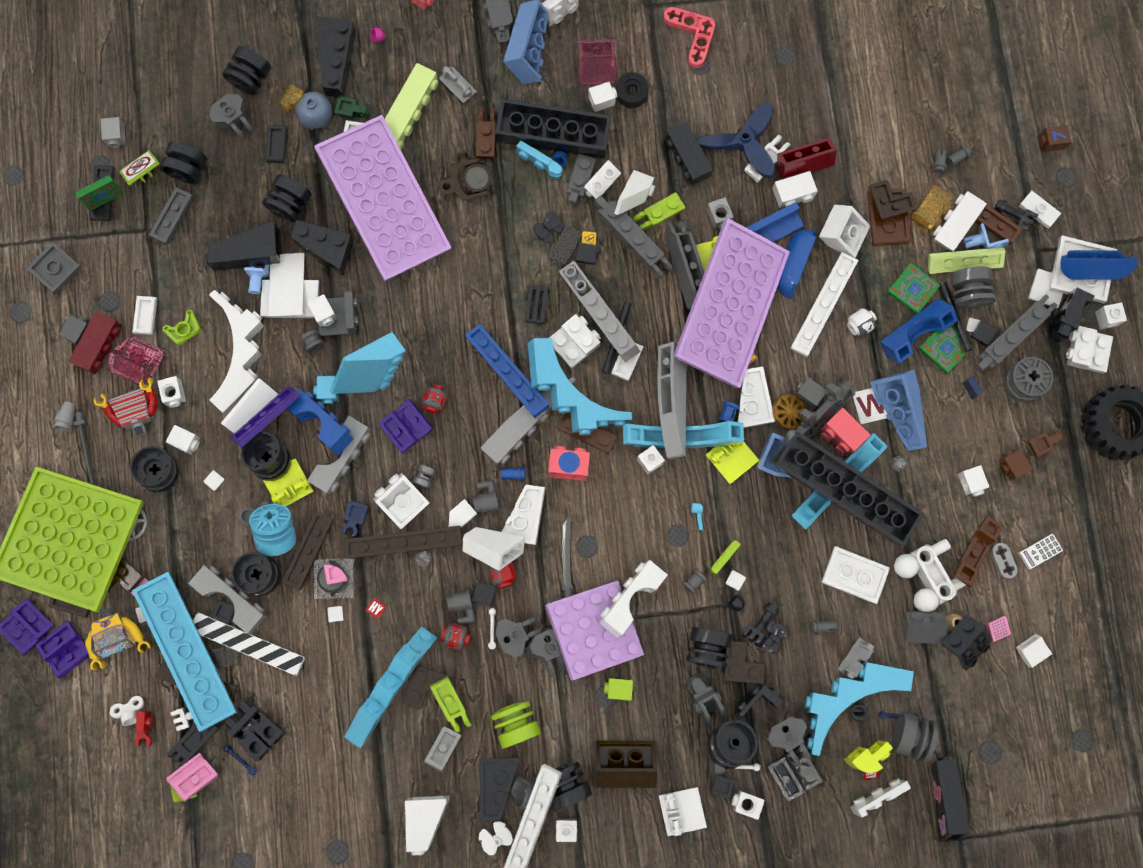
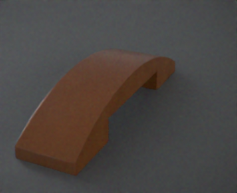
(976, 551)

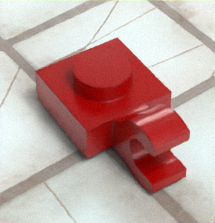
(143, 723)

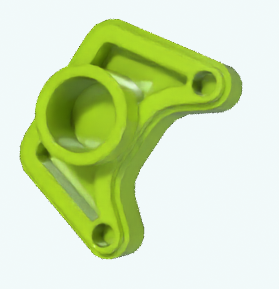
(184, 330)

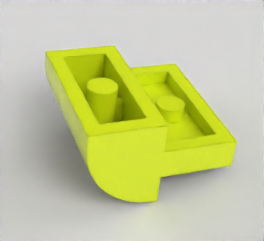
(867, 759)

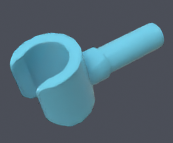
(698, 509)

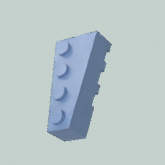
(527, 42)

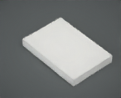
(310, 292)
(855, 575)

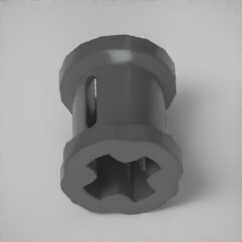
(695, 581)

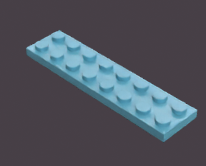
(184, 652)

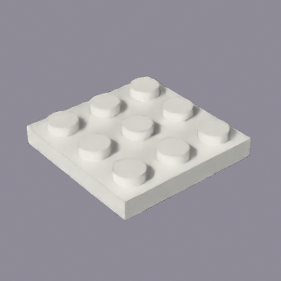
(1065, 285)

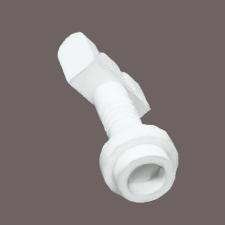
(184, 717)

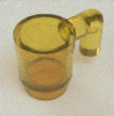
(290, 97)

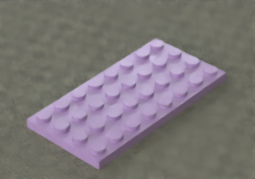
(382, 197)
(731, 303)

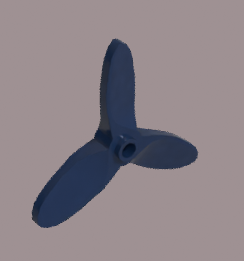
(746, 141)

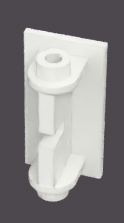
(602, 180)

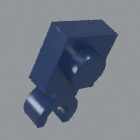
(355, 515)

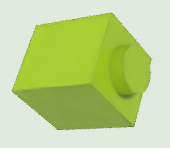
(619, 689)

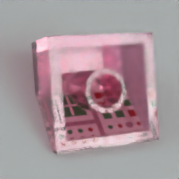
(135, 360)

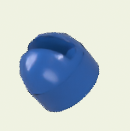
(562, 154)

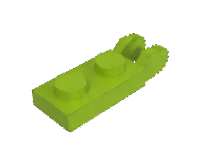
(660, 211)
(450, 702)

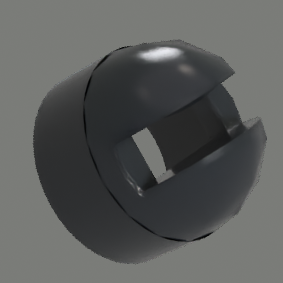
(736, 603)
(857, 709)

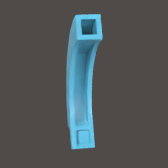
(696, 436)
(860, 460)

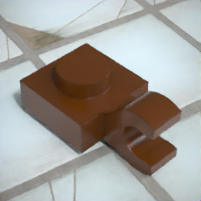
(1043, 443)

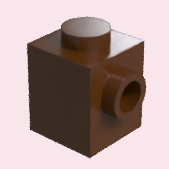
(1014, 464)

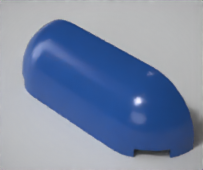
(799, 248)
(1097, 264)

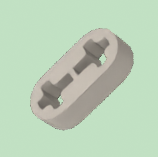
(999, 562)

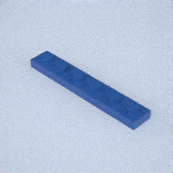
(507, 371)

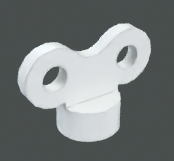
(127, 711)

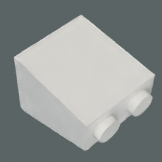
(422, 821)

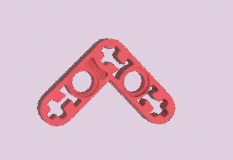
(697, 28)

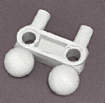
(931, 574)

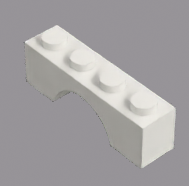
(618, 616)

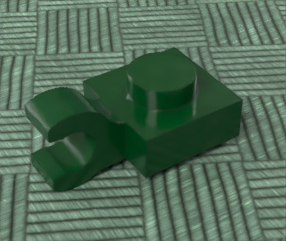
(348, 107)

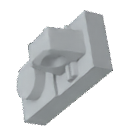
(442, 748)

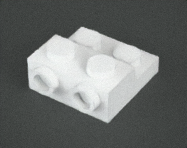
(575, 341)
(1089, 350)
(400, 500)

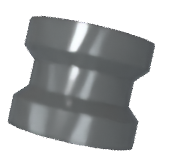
(312, 340)

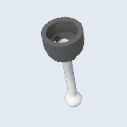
(717, 770)

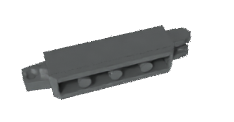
(499, 20)
(632, 237)
(685, 261)
(1015, 334)

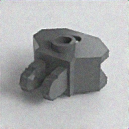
(231, 114)
(517, 634)
(546, 651)
(706, 700)
(791, 739)

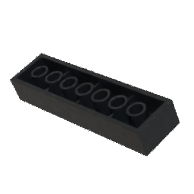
(846, 487)

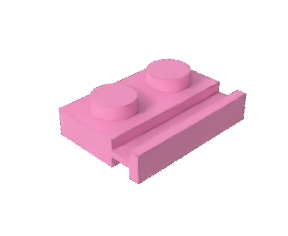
(191, 777)

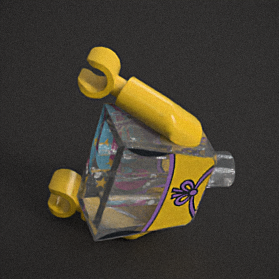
(111, 636)

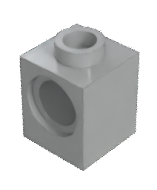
(113, 132)
(719, 206)

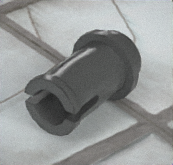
(958, 156)
(940, 162)
(823, 626)

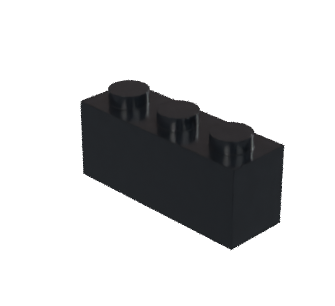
(688, 154)

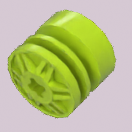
(515, 724)

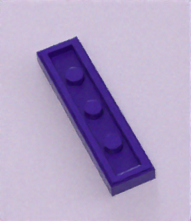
(265, 416)

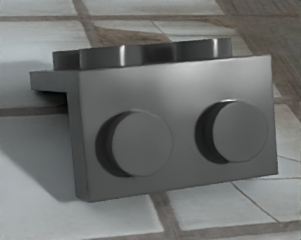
(345, 311)

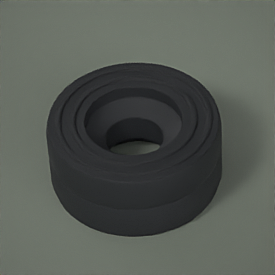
(637, 81)

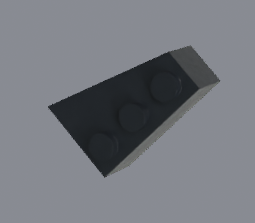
(324, 243)

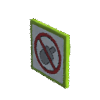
(139, 168)

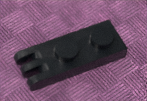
(191, 744)

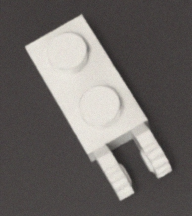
(772, 151)

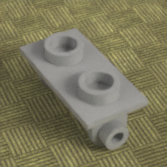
(457, 84)
(851, 664)

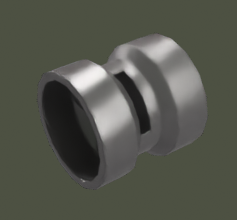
(421, 480)

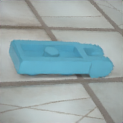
(539, 159)

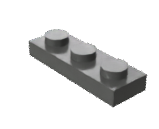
(171, 215)

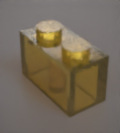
(932, 208)

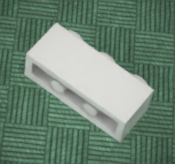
(958, 221)

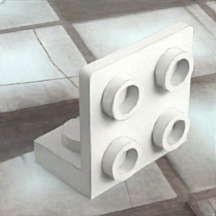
(558, 9)

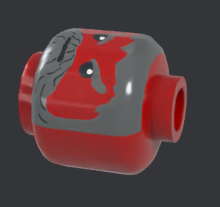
(434, 399)
(504, 577)
(455, 636)

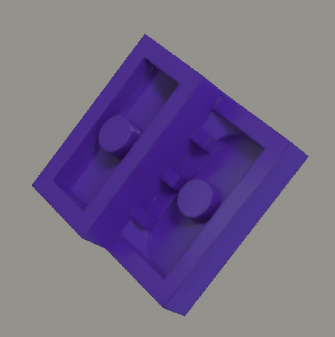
(405, 426)
(25, 627)
(63, 649)

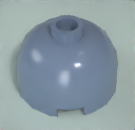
(314, 110)

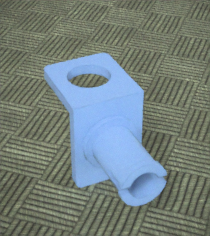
(982, 238)
(256, 276)

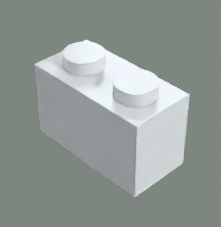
(795, 189)

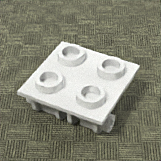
(682, 811)

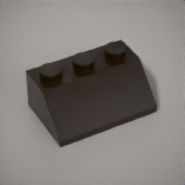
(626, 764)

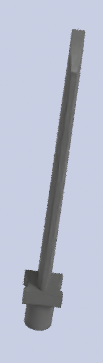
(80, 423)
(567, 587)

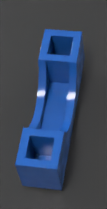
(935, 317)
(331, 433)

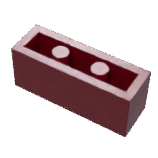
(806, 158)
(95, 343)

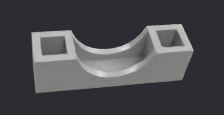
(328, 476)
(246, 614)

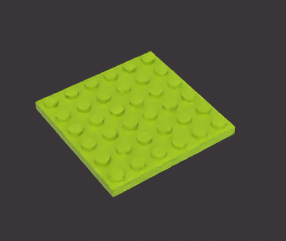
(67, 539)

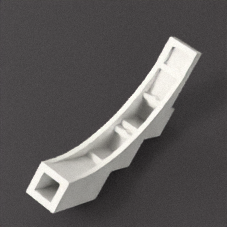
(245, 353)

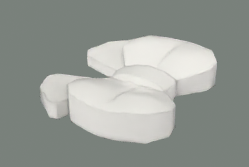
(502, 837)

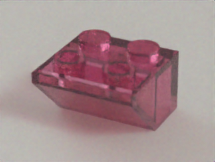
(597, 61)

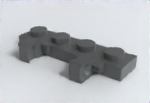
(816, 420)

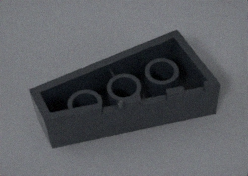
(335, 49)

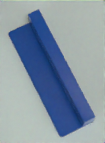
(779, 223)

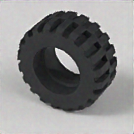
(1098, 428)

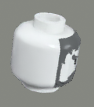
(861, 322)

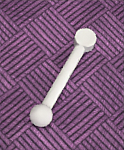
(492, 644)

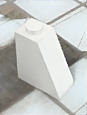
(493, 547)

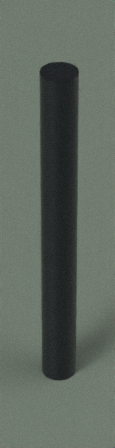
(958, 325)
(611, 353)

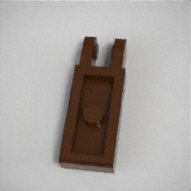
(486, 136)

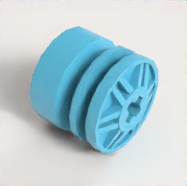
(272, 529)

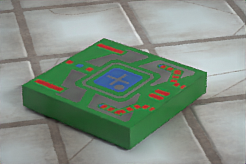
(99, 192)
(913, 288)
(944, 349)

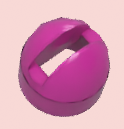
(377, 34)

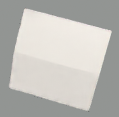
(1033, 650)

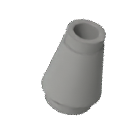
(65, 416)

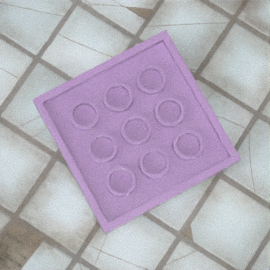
(585, 642)

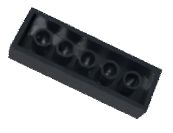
(553, 128)

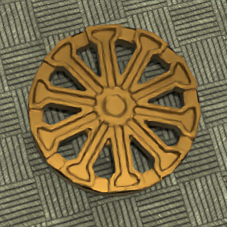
(788, 411)

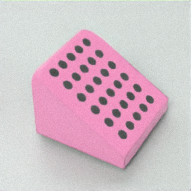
(998, 628)

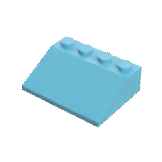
(369, 367)

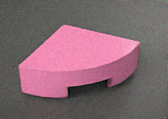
(334, 574)

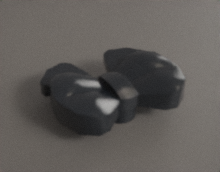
(551, 221)
(778, 633)

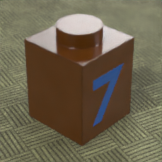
(1055, 138)

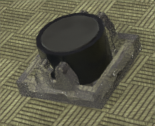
(340, 590)

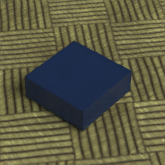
(972, 387)

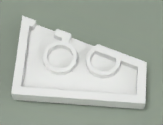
(755, 400)
(527, 514)
(874, 801)

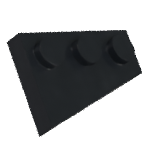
(495, 785)

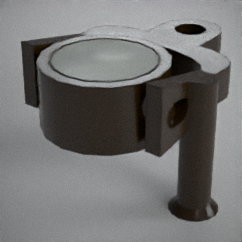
(475, 177)

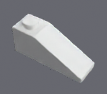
(635, 192)

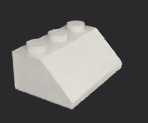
(250, 404)

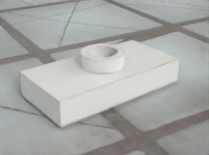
(1046, 213)

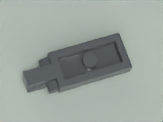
(580, 177)

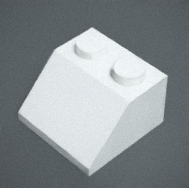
(844, 230)

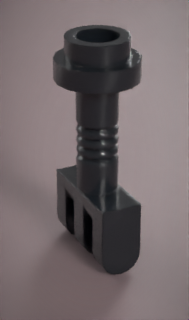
(1023, 217)
(757, 631)

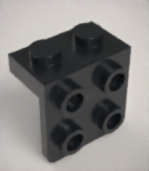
(967, 641)
(769, 694)

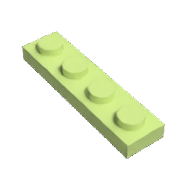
(959, 260)

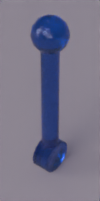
(882, 714)
(251, 770)

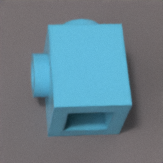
(322, 390)

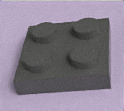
(53, 267)

